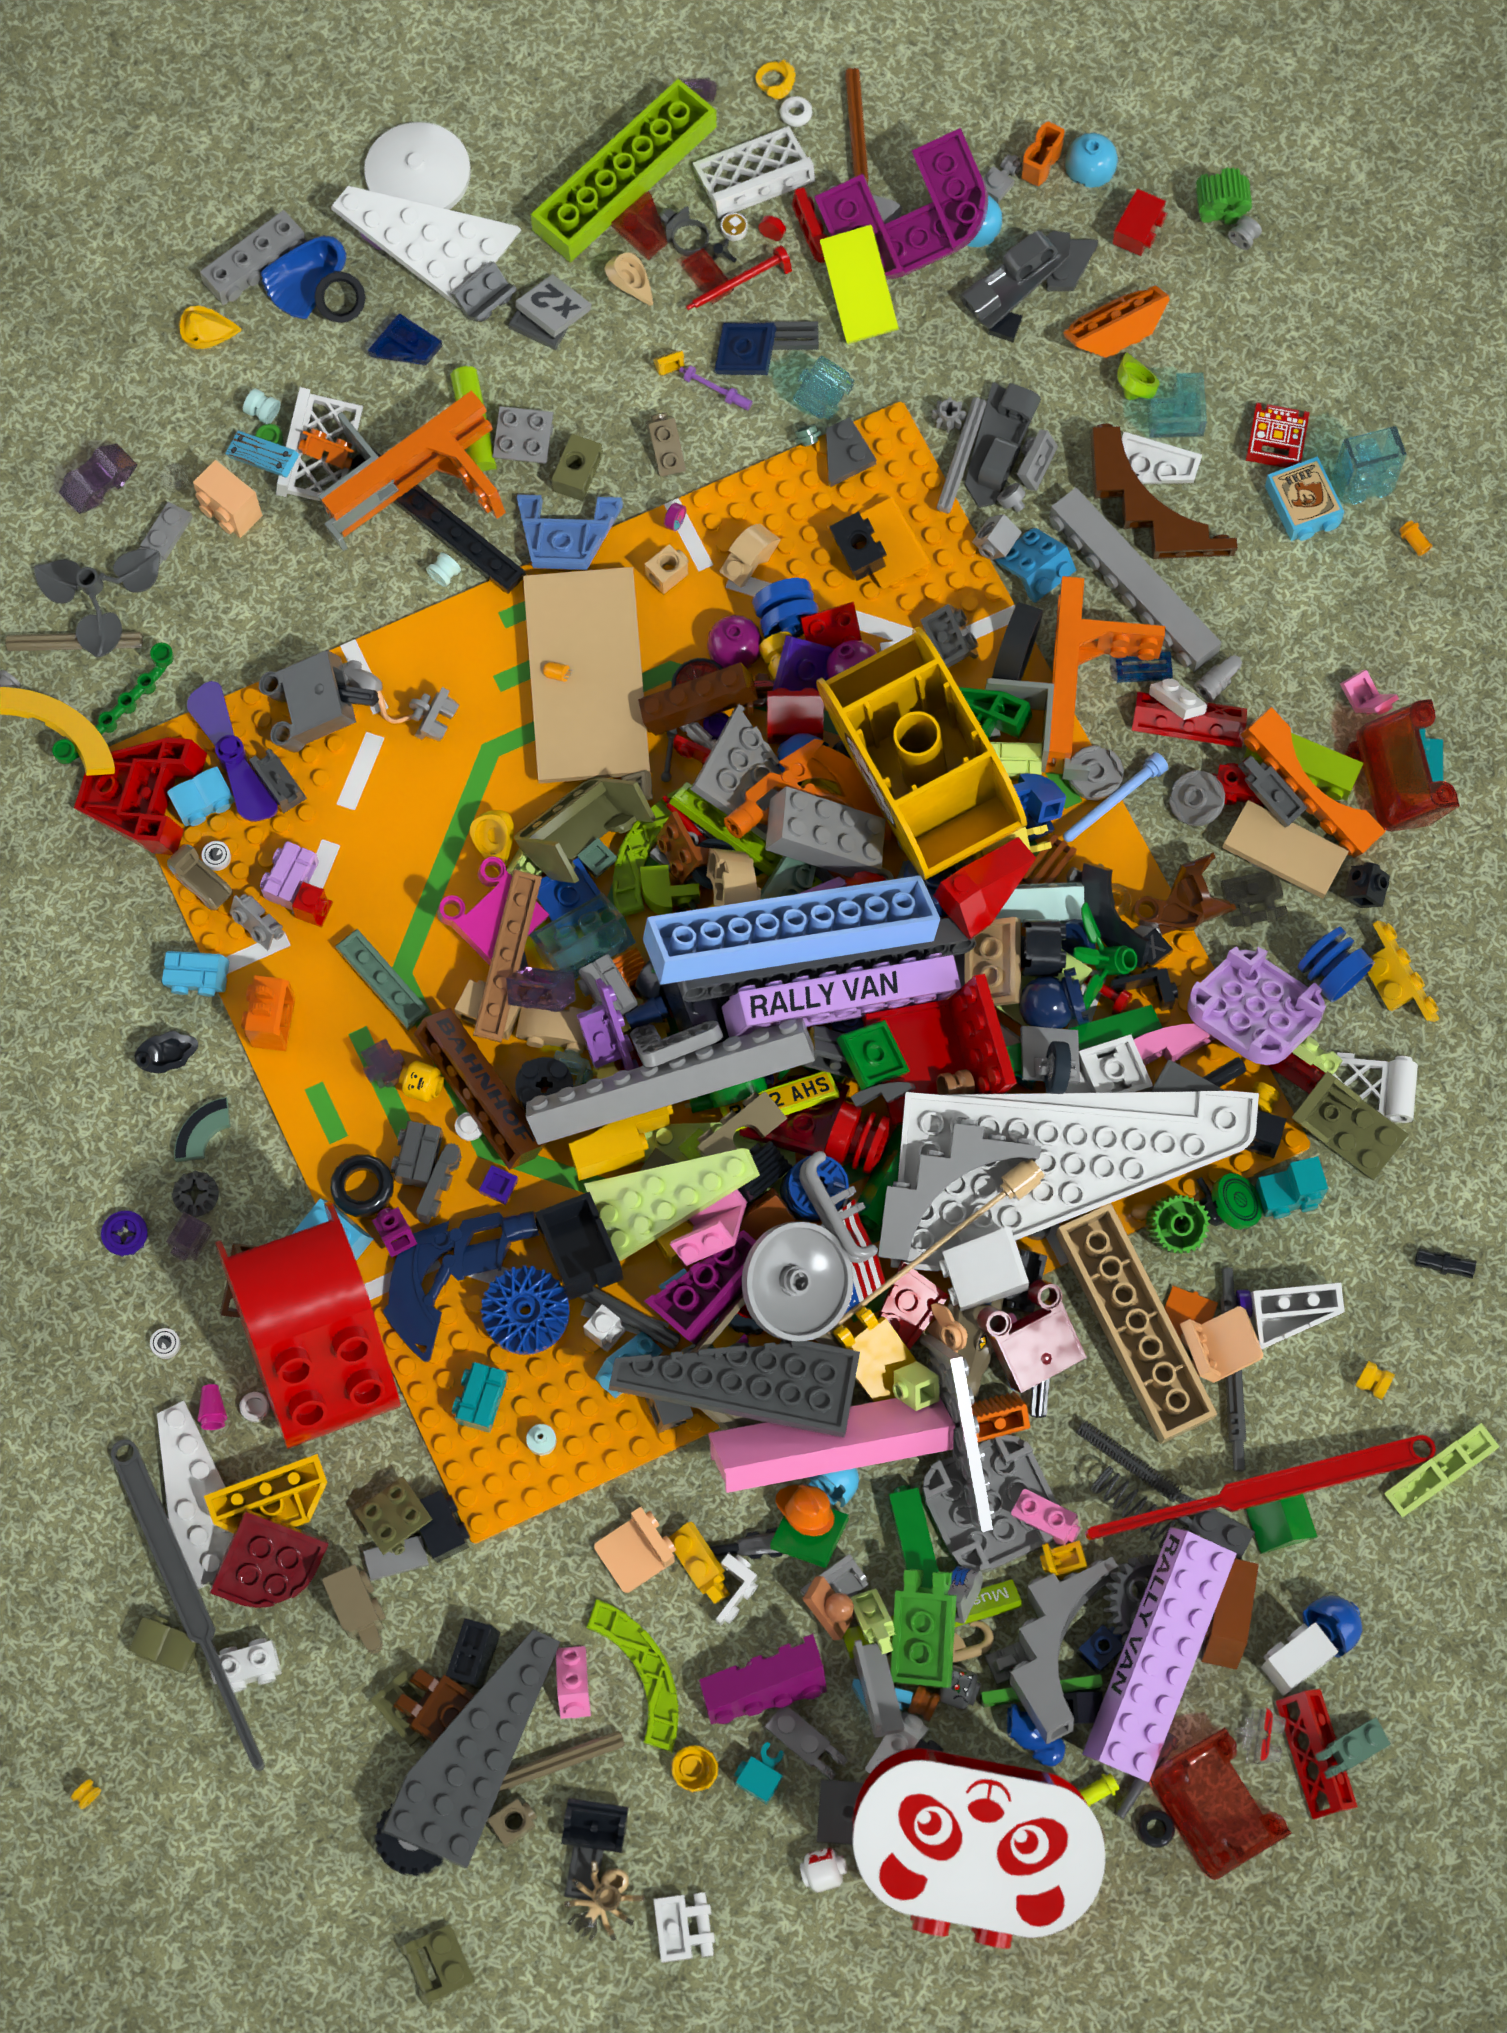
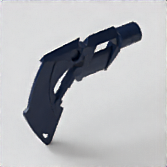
(409, 1308)

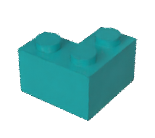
(1296, 1188)

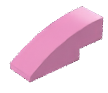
(1172, 1042)

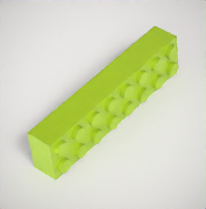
(624, 170)

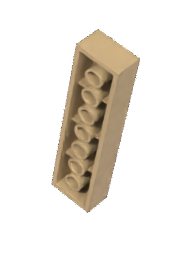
(1135, 1323)

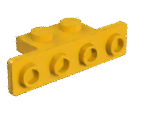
(1395, 978)

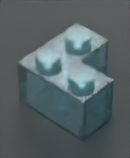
(1184, 413)

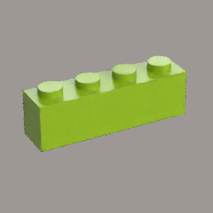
(1324, 767)

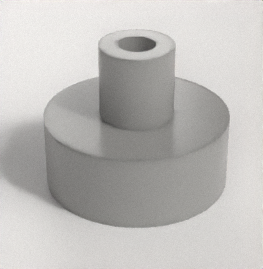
(1012, 497)

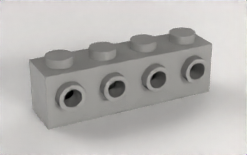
(247, 259)

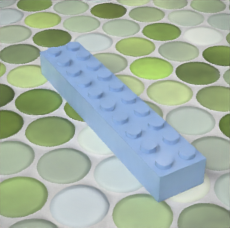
(790, 929)

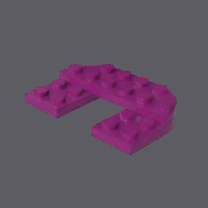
(928, 232)

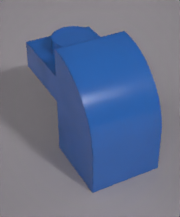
(1040, 797)

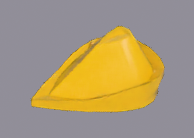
(206, 326)
(493, 834)

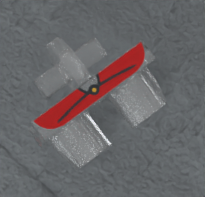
(1257, 1736)

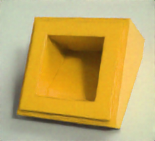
(669, 362)

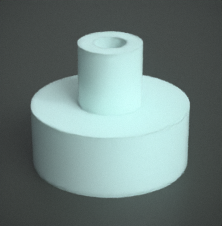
(541, 1446)

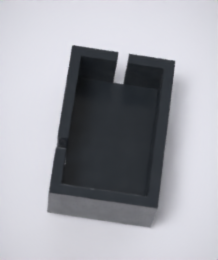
(576, 1247)

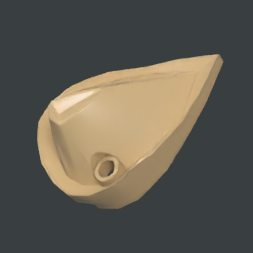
(630, 276)

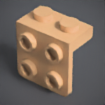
(1222, 1344)
(635, 1551)

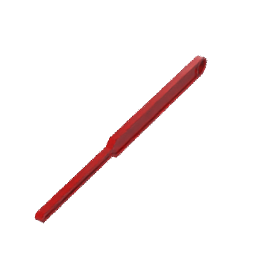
(1284, 1484)

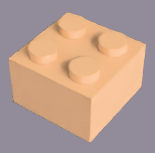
(227, 499)

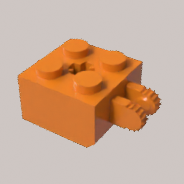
(268, 1013)

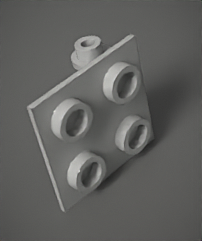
(523, 435)

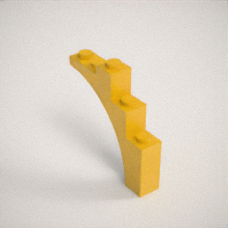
(619, 1142)

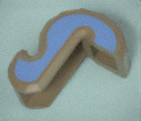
(198, 877)

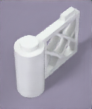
(1397, 1084)

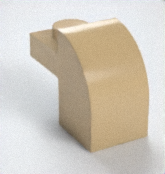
(747, 551)

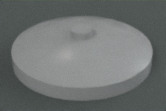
(797, 1281)

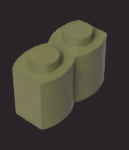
(163, 1644)

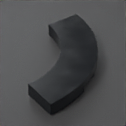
(1113, 931)

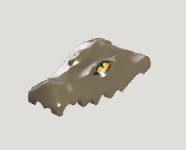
(978, 1346)

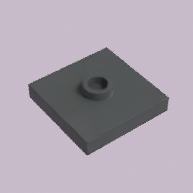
(836, 1811)

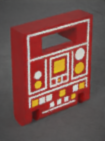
(1279, 429)

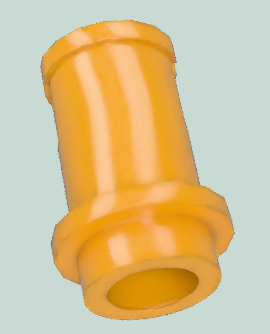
(1415, 538)

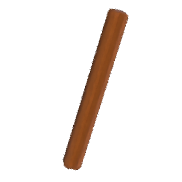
(856, 122)

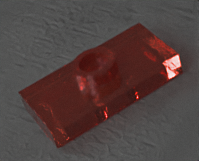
(705, 272)

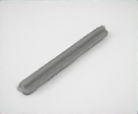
(961, 455)

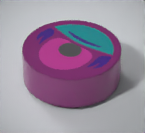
(675, 516)

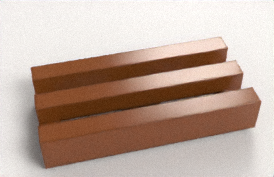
(1061, 846)

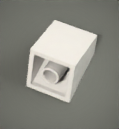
(984, 1270)

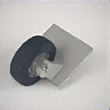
(1050, 1057)

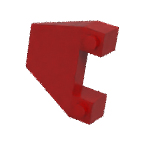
(137, 795)

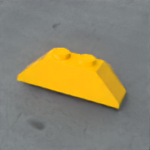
(281, 1494)

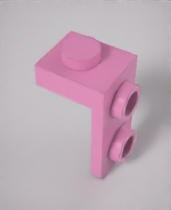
(1364, 695)
(1047, 1517)
(572, 1682)

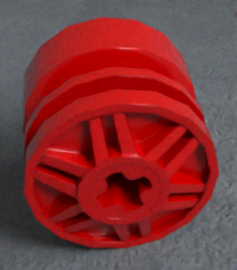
(857, 1137)

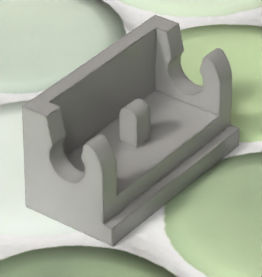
(843, 1577)

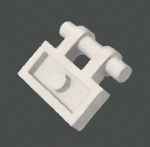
(674, 1931)

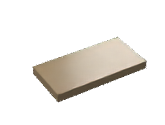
(1286, 851)

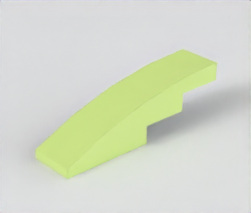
(1442, 1470)

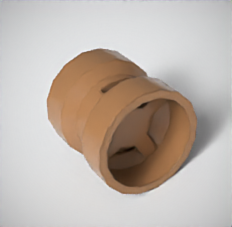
(956, 1084)

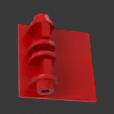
(832, 626)

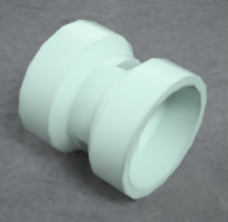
(261, 406)

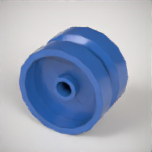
(782, 606)

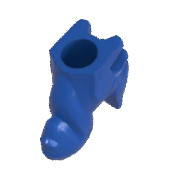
(1025, 1733)

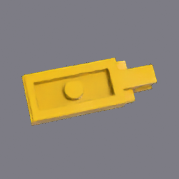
(700, 1562)

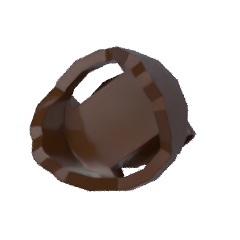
(1188, 901)

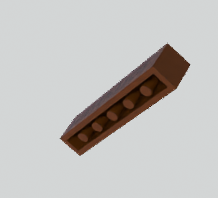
(478, 1087)

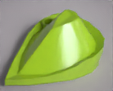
(1136, 379)

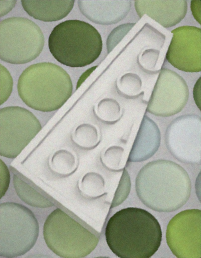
(187, 1478)

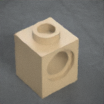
(666, 579)

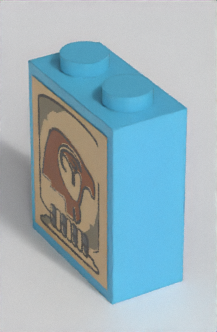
(1304, 499)

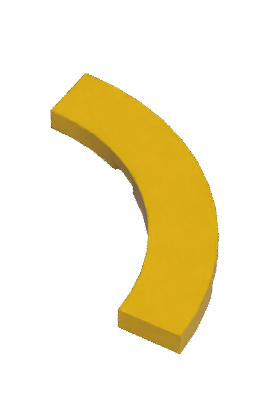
(65, 721)

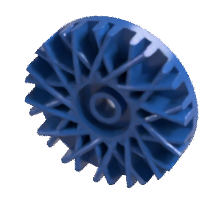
(522, 1289)

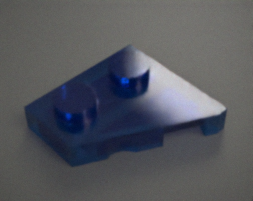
(405, 343)

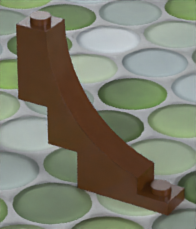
(1170, 532)

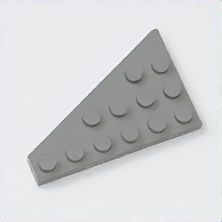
(736, 765)

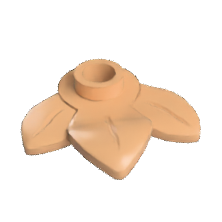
(947, 1329)

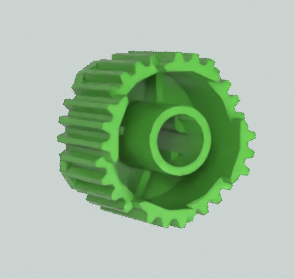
(1223, 196)
(1162, 1220)

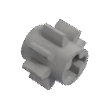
(948, 422)

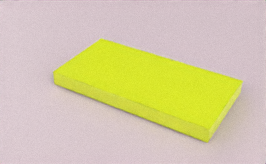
(859, 284)

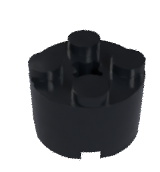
(1042, 947)
(538, 1074)

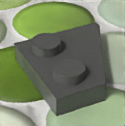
(1068, 274)
(846, 452)

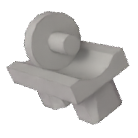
(440, 704)

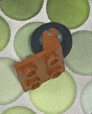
(684, 857)

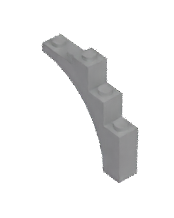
(968, 1152)
(1056, 1606)

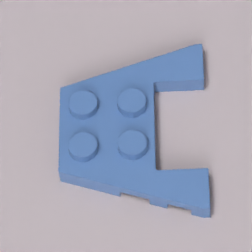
(566, 541)

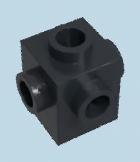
(1367, 885)

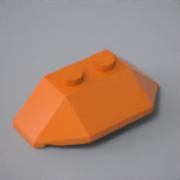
(1119, 322)

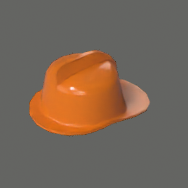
(806, 1509)

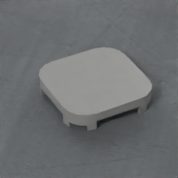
(1009, 1469)

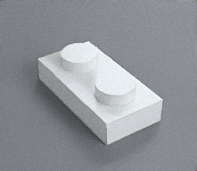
(1177, 698)

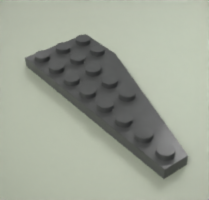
(779, 1384)
(460, 1774)

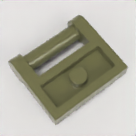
(387, 1697)
(447, 1960)

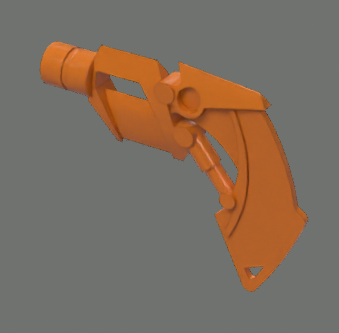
(807, 763)

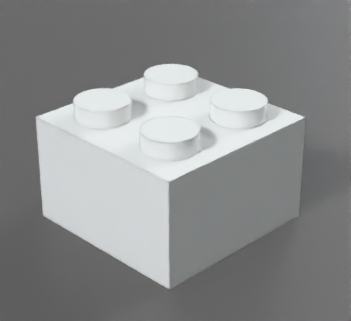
(1299, 1659)

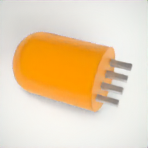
(557, 671)

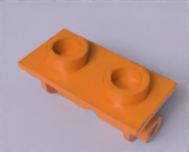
(317, 444)

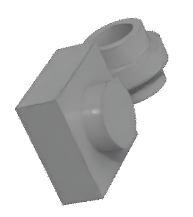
(999, 182)

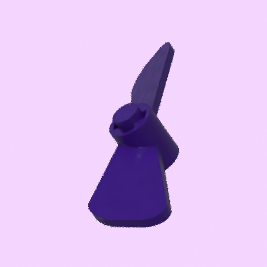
(211, 714)

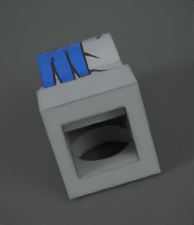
(966, 1586)

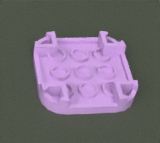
(1256, 1007)

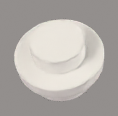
(467, 1128)

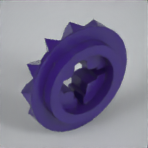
(115, 1224)

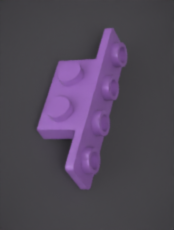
(603, 1031)

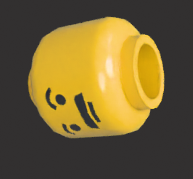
(421, 1081)

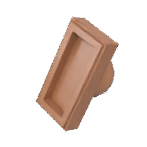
(830, 1608)

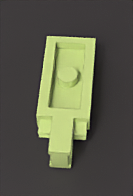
(1312, 1054)
(874, 1619)

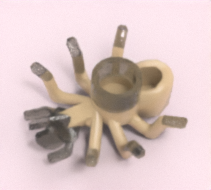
(605, 1897)

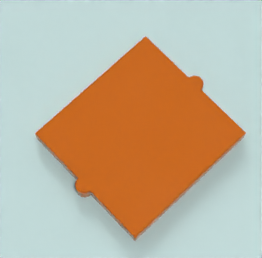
(1186, 1305)

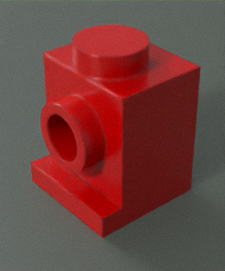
(311, 904)

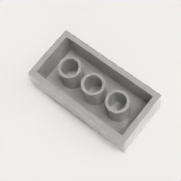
(824, 833)

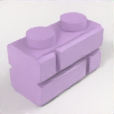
(290, 869)

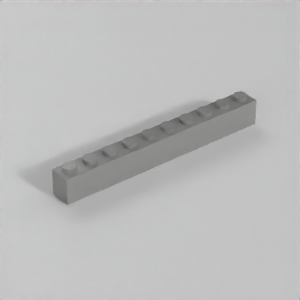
(672, 1082)

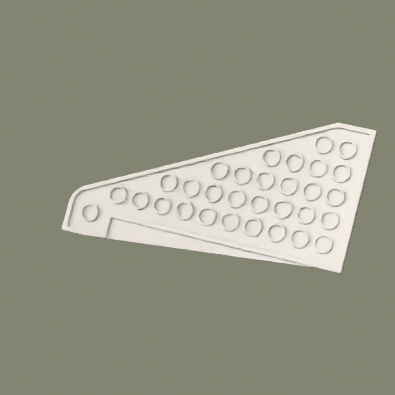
(1090, 1153)

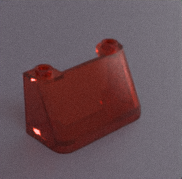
(1399, 770)
(1215, 1807)

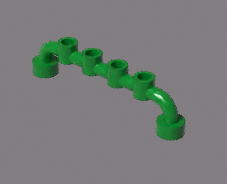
(162, 657)

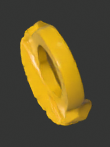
(783, 89)

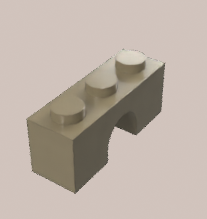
(759, 1114)

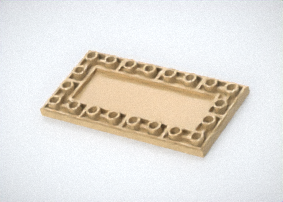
(594, 718)

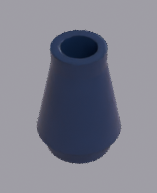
(649, 1012)

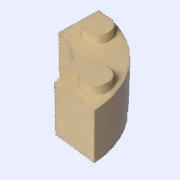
(732, 877)
(551, 1028)

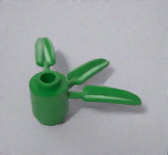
(1107, 960)

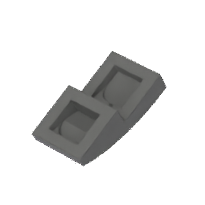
(890, 1091)

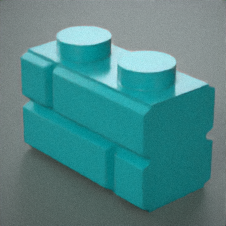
(480, 1397)

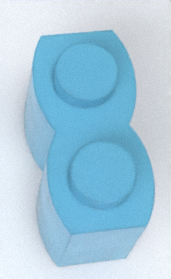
(201, 797)

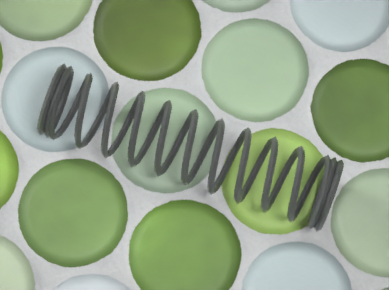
(1103, 1477)

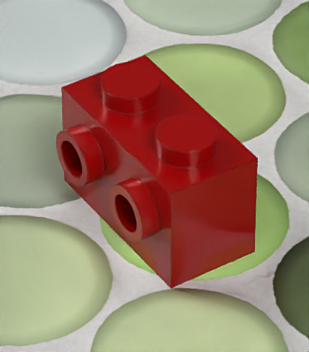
(1139, 222)

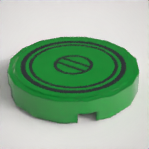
(1237, 1201)

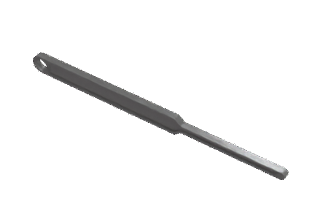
(180, 1582)

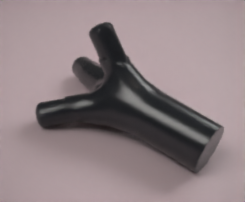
(721, 250)

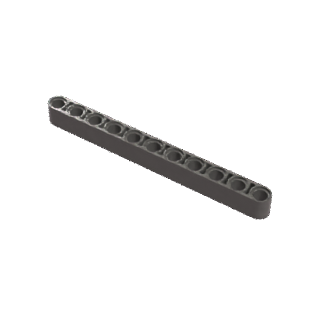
(948, 941)

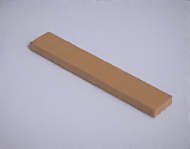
(507, 954)

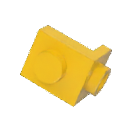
(1064, 1559)

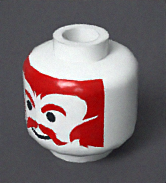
(823, 1869)

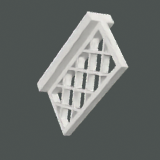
(762, 185)
(300, 422)

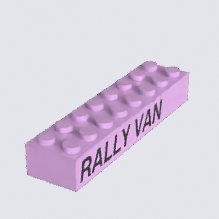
(843, 995)
(1159, 1654)

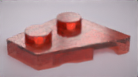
(642, 227)

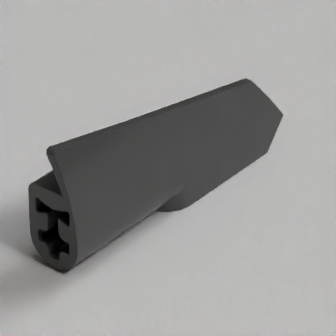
(1022, 271)
(999, 440)

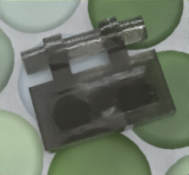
(1252, 890)

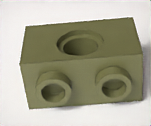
(576, 482)

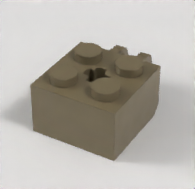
(355, 1608)

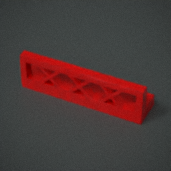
(1218, 725)
(1320, 1733)

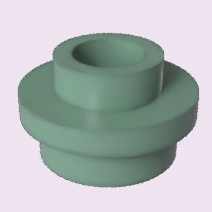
(807, 435)

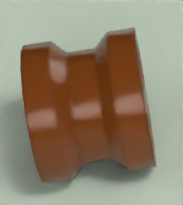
(924, 1703)

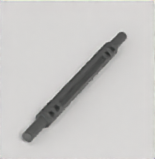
(1234, 1384)

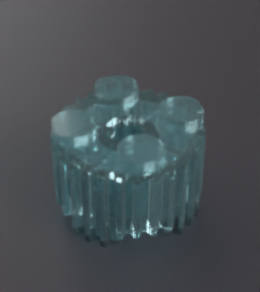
(823, 388)

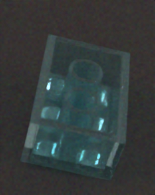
(1369, 465)
(583, 936)

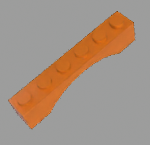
(1272, 741)

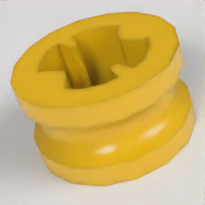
(85, 1794)

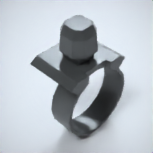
(675, 221)

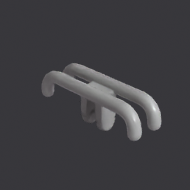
(827, 1211)

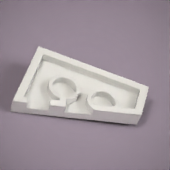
(1160, 462)

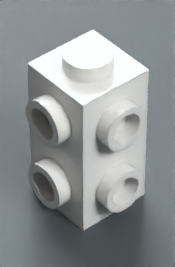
(250, 1664)

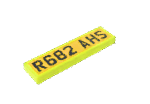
(796, 1094)

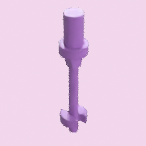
(731, 395)

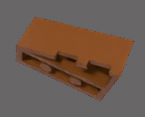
(1232, 1617)

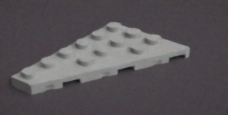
(966, 1451)

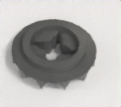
(204, 1203)

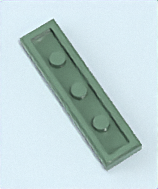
(382, 979)

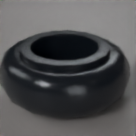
(1168, 1823)

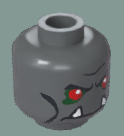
(963, 1689)

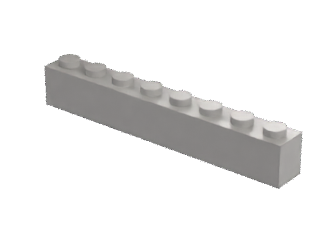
(1134, 579)

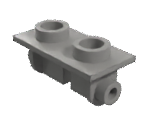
(247, 912)

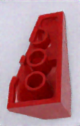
(983, 887)

